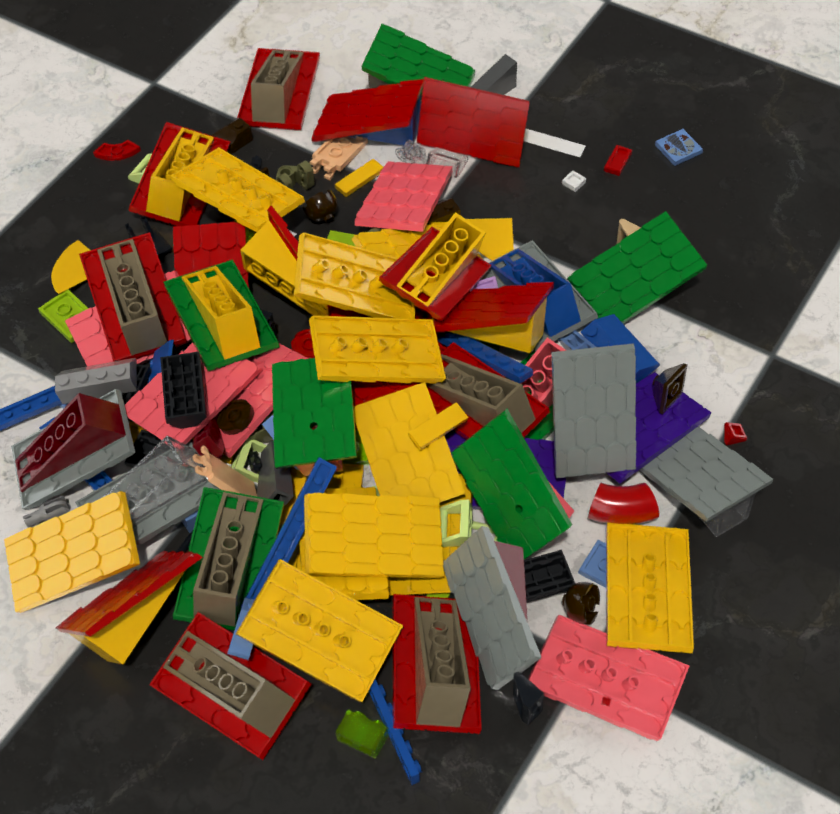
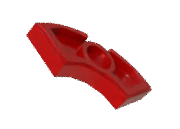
(116, 152)

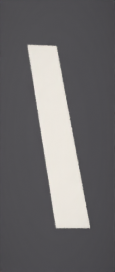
(553, 143)

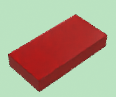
(618, 160)

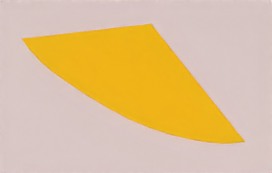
(498, 236)
(68, 268)

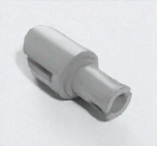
(46, 511)

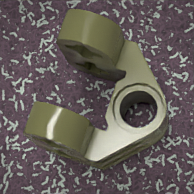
(301, 174)

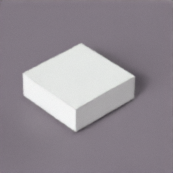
(574, 181)

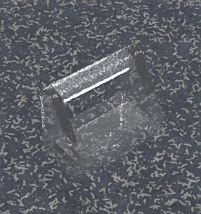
(447, 158)

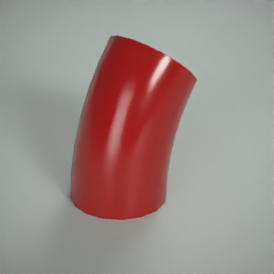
(624, 504)

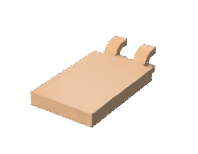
(336, 154)
(223, 475)

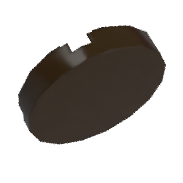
(235, 417)

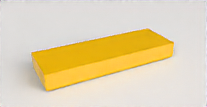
(359, 178)
(438, 426)

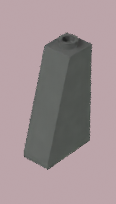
(500, 77)
(274, 482)

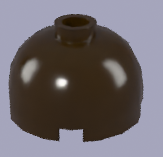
(321, 207)
(581, 602)

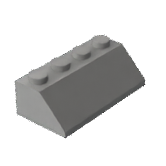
(97, 380)

